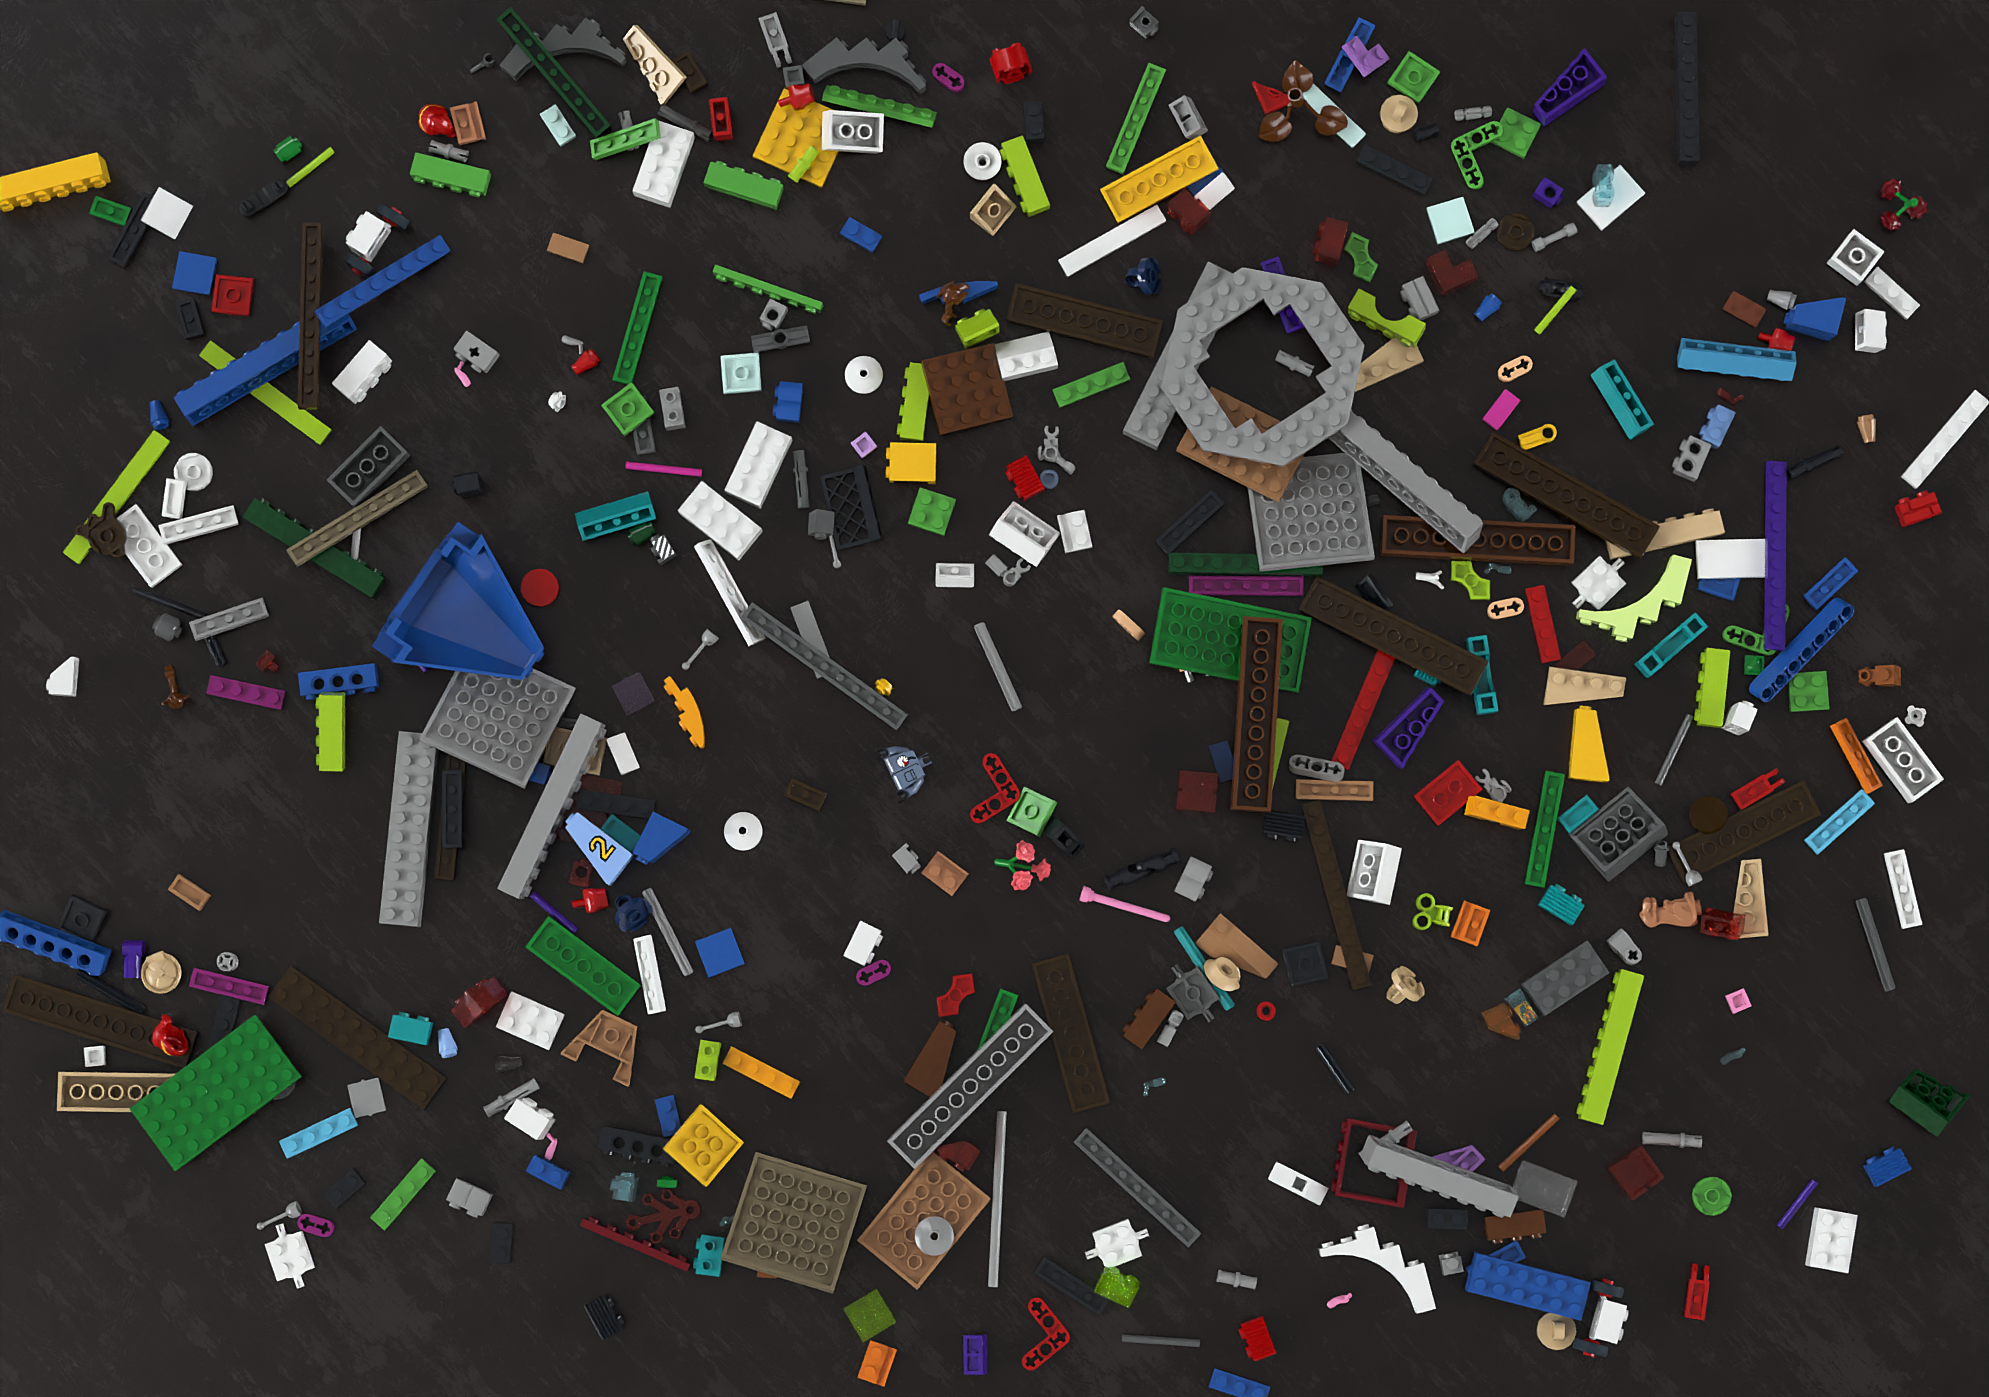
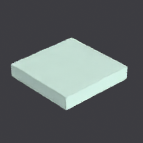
(1450, 220)
(741, 373)

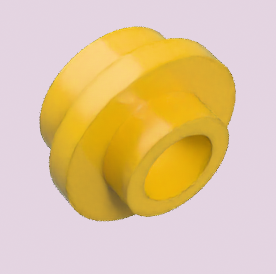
(883, 687)

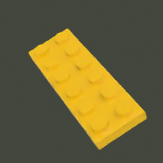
(1159, 179)

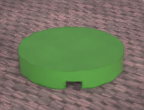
(1711, 1196)

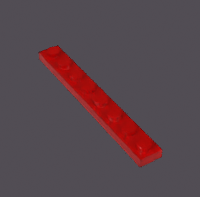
(1363, 709)

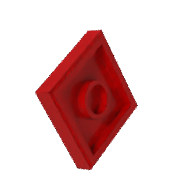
(233, 295)

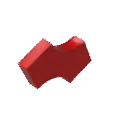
(961, 987)

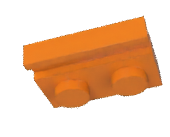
(1470, 923)
(877, 1363)

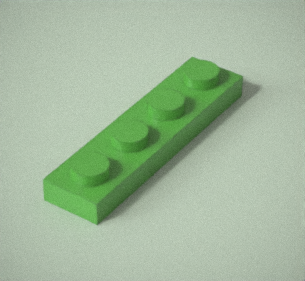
(625, 139)
(1091, 385)
(403, 1194)

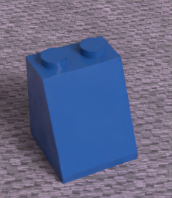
(1816, 318)
(658, 838)

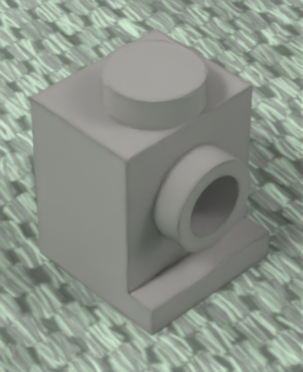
(907, 859)
(1450, 1263)

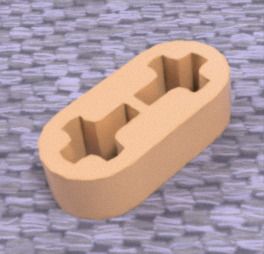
(1512, 365)
(1504, 604)
(1128, 625)

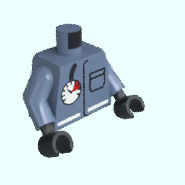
(904, 769)

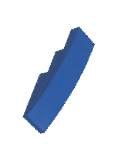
(1343, 65)
(976, 289)

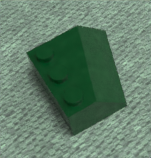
(1928, 1101)

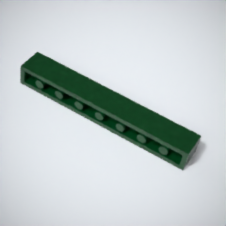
(553, 72)
(331, 559)
(1229, 565)

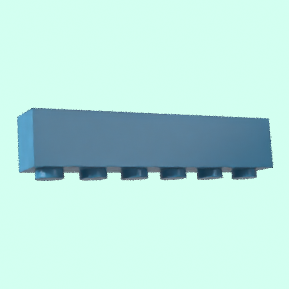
(1736, 359)

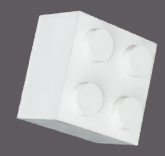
(1855, 257)

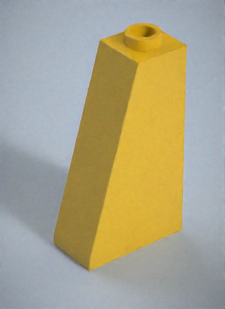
(1587, 749)

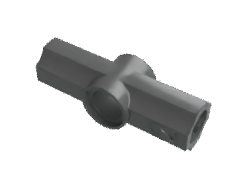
(793, 337)

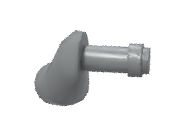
(571, 341)

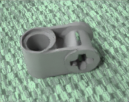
(1622, 944)

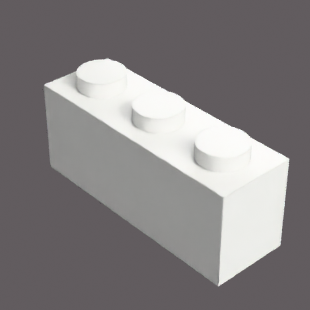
(1739, 718)

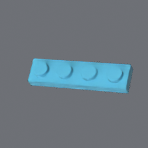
(1839, 821)
(318, 1133)

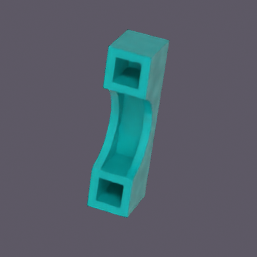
(1671, 645)
(1484, 692)

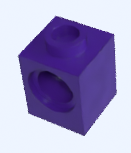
(1547, 184)

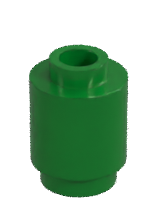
(287, 148)

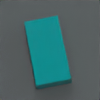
(1577, 814)
(621, 833)

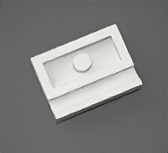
(1074, 531)

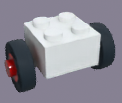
(370, 236)
(1606, 1319)

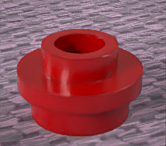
(1272, 1011)

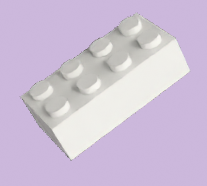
(664, 165)
(758, 465)
(720, 520)
(1902, 760)

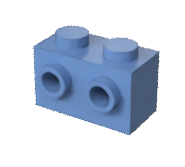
(1717, 426)

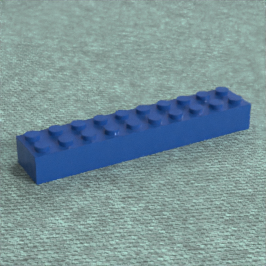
(252, 371)

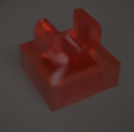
(266, 661)

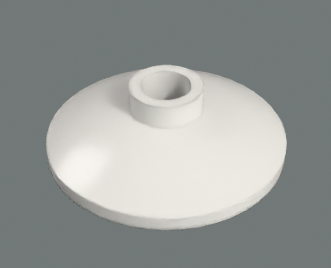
(985, 152)
(863, 384)
(752, 835)

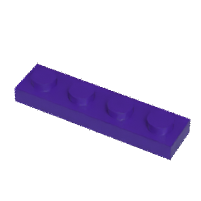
(1288, 316)

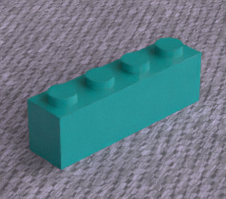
(1622, 399)
(615, 516)

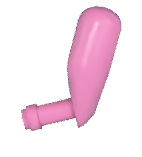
(463, 377)
(550, 1150)
(1339, 1299)

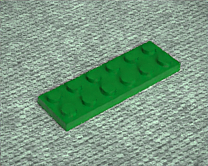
(583, 966)

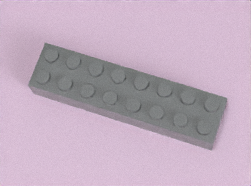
(1439, 1176)

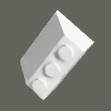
(1026, 356)
(1024, 533)
(1374, 872)

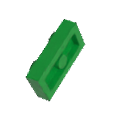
(110, 211)

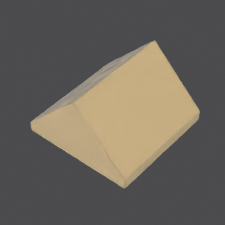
(992, 210)

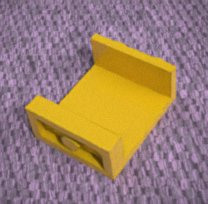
(911, 462)

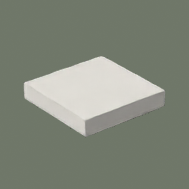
(166, 213)

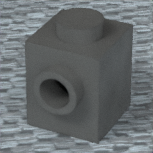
(821, 524)

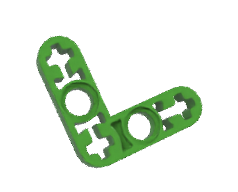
(1470, 146)
(1759, 639)

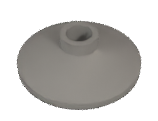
(939, 1226)

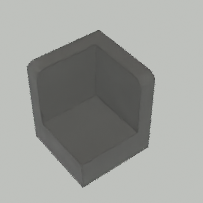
(793, 75)

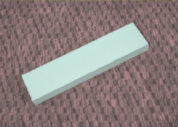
(1317, 100)

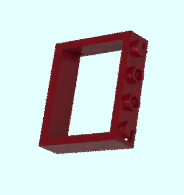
(1340, 1164)

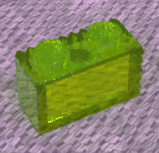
(1117, 1286)

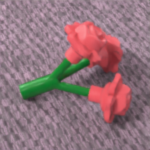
(1022, 879)

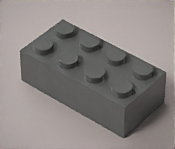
(368, 467)
(1565, 978)

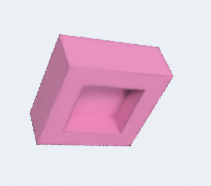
(1738, 1001)

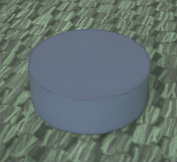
(1049, 479)

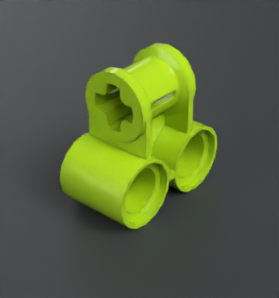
(1432, 914)

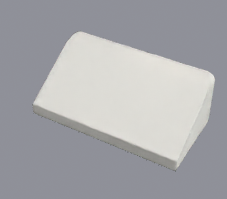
(1215, 191)
(954, 575)
(623, 753)

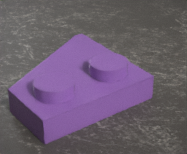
(1464, 1157)

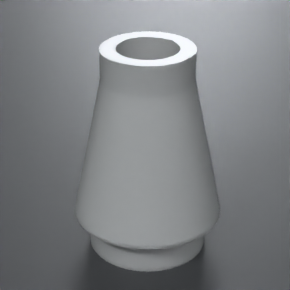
(1782, 298)

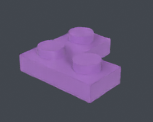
(1365, 60)

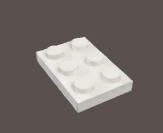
(530, 1020)

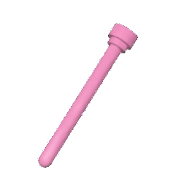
(1089, 895)

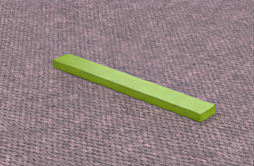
(273, 398)
(122, 488)

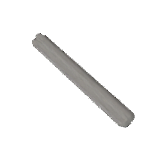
(997, 666)
(668, 932)

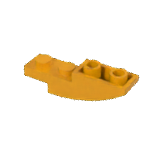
(691, 718)

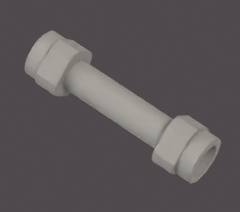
(1539, 243)

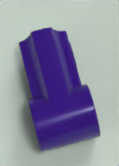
(133, 952)

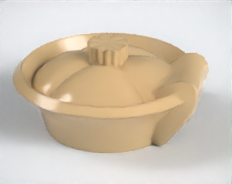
(160, 972)
(1222, 973)

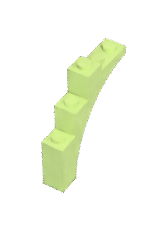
(1624, 620)

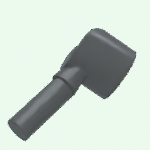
(482, 64)

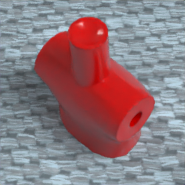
(799, 97)
(1778, 340)
(593, 899)

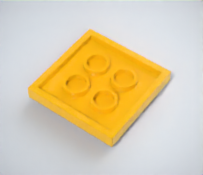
(703, 1145)

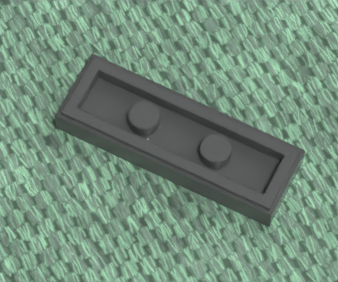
(644, 437)

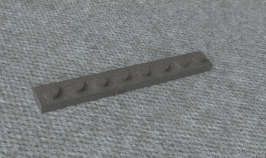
(1137, 1187)

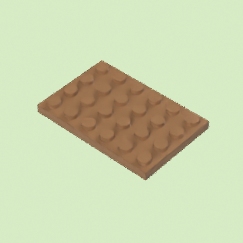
(1260, 477)
(928, 1192)

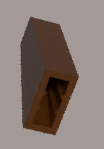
(931, 1065)

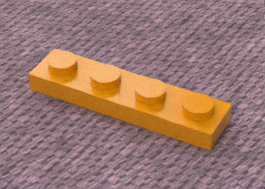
(761, 1072)

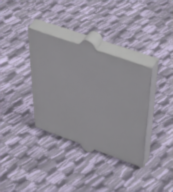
(366, 1097)

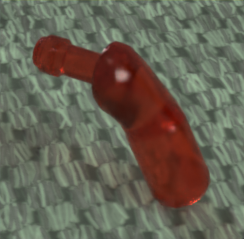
(1726, 395)

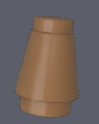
(1867, 427)

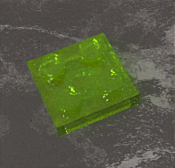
(869, 1315)

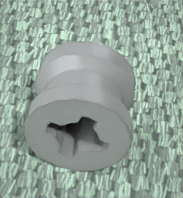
(224, 960)

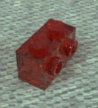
(1722, 924)

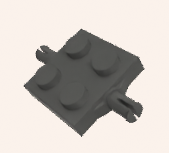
(1193, 993)

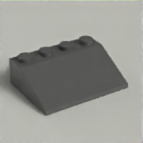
(1619, 833)

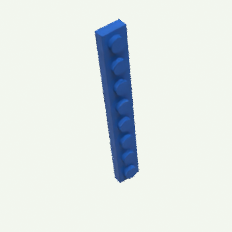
(382, 281)

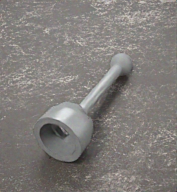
(708, 639)
(1692, 876)
(733, 1020)
(293, 1210)

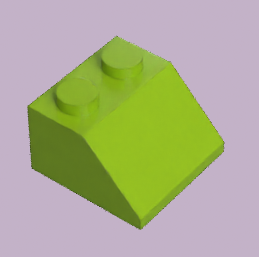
(977, 328)

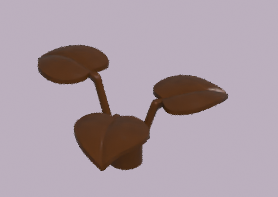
(1295, 81)

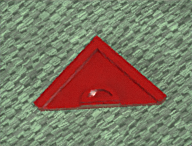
(1270, 98)

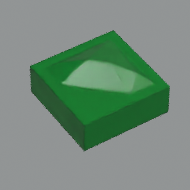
(1753, 665)
(667, 1182)

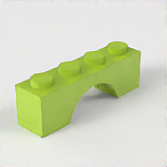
(1406, 330)

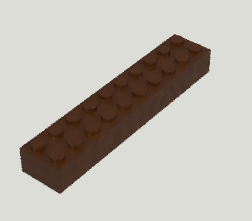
(1497, 542)
(1256, 714)

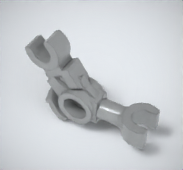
(1052, 453)
(1496, 791)

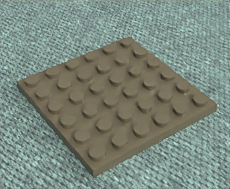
(793, 1222)

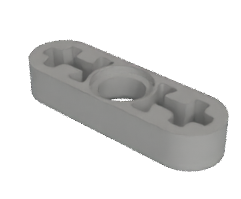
(1303, 760)

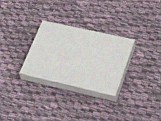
(1625, 194)

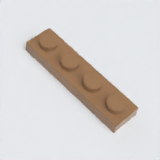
(1334, 790)

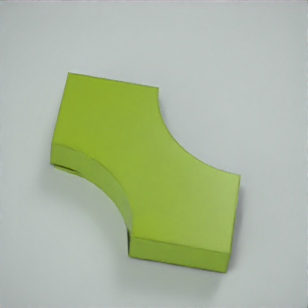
(1463, 573)

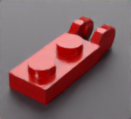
(1755, 790)
(1697, 1294)

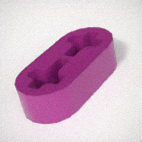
(950, 74)
(871, 968)
(314, 1229)

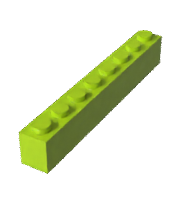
(1610, 1047)

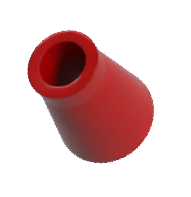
(586, 361)

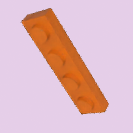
(1856, 756)

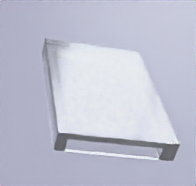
(1544, 1188)

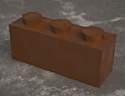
(1148, 1018)
(1516, 1226)

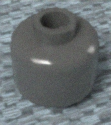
(167, 627)

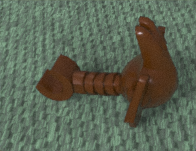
(952, 295)
(175, 699)

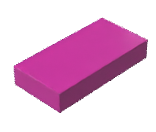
(1501, 410)

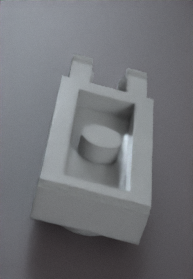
(775, 37)

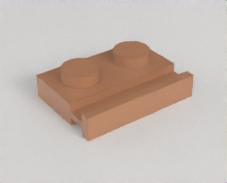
(467, 123)
(945, 873)

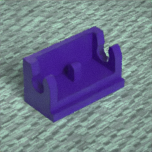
(975, 1354)

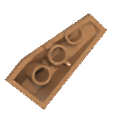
(1227, 941)

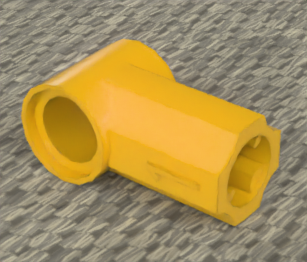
(1535, 437)

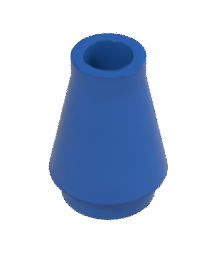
(1488, 306)
(158, 416)

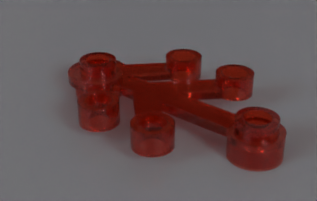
(666, 1214)

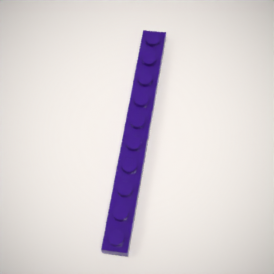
(1775, 556)

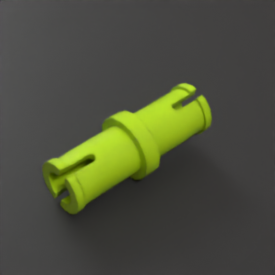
(803, 164)

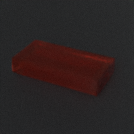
(1576, 657)

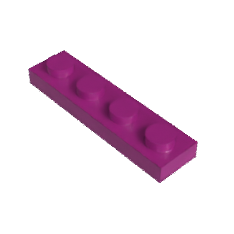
(246, 692)
(229, 986)

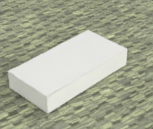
(174, 498)

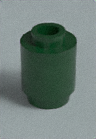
(641, 533)

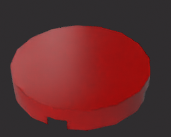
(539, 587)

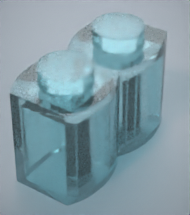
(1602, 181)

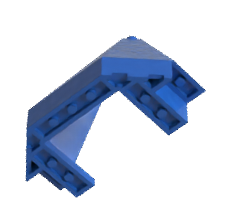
(461, 615)

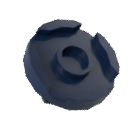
(1147, 276)
(631, 914)

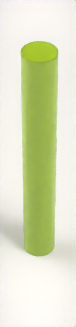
(309, 167)
(1556, 308)

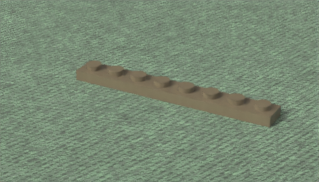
(356, 518)

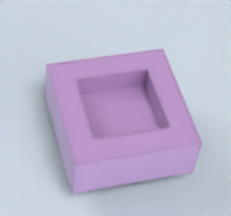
(863, 445)

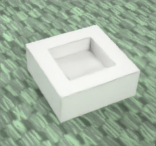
(95, 1056)

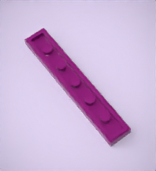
(1247, 585)

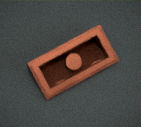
(1744, 309)

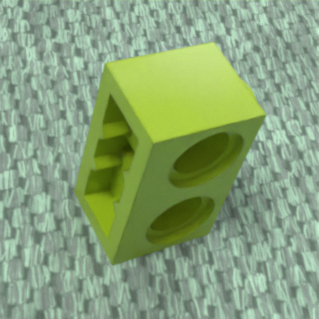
(707, 1060)

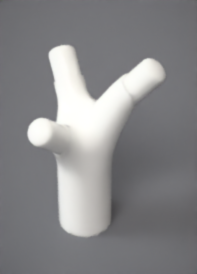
(1430, 577)

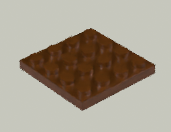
(966, 389)

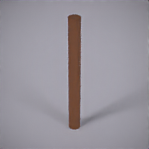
(1528, 1142)

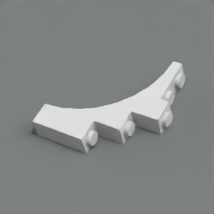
(1412, 1277)

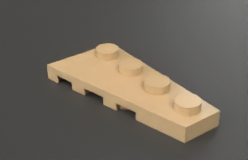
(658, 68)
(1386, 362)
(1576, 685)
(1751, 899)

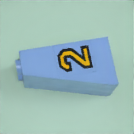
(602, 851)

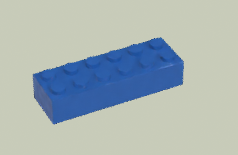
(1527, 1286)

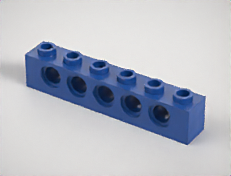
(61, 940)

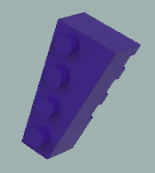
(1571, 87)
(1406, 730)

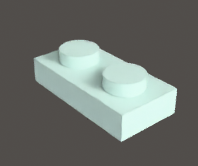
(558, 125)

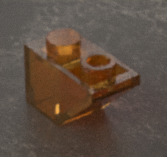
(1499, 1021)

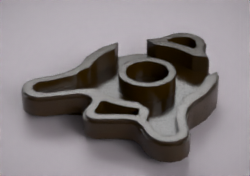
(104, 533)

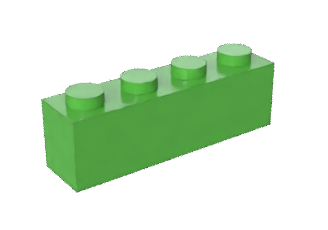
(450, 174)
(743, 185)

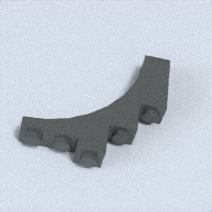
(560, 41)
(891, 58)

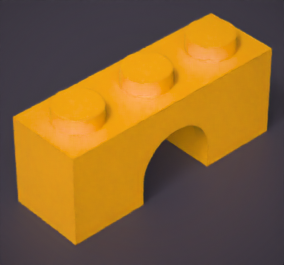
(1496, 811)

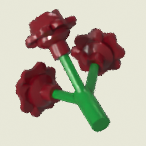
(1914, 207)

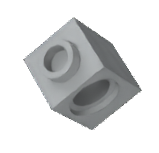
(773, 306)

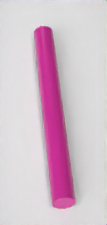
(664, 469)

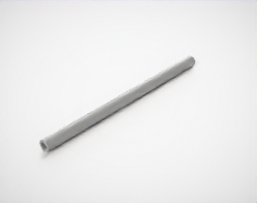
(997, 1199)

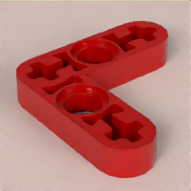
(1001, 795)
(1051, 1331)

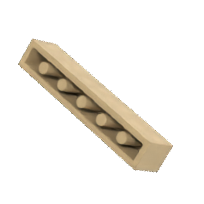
(1679, 532)

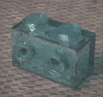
(624, 1186)

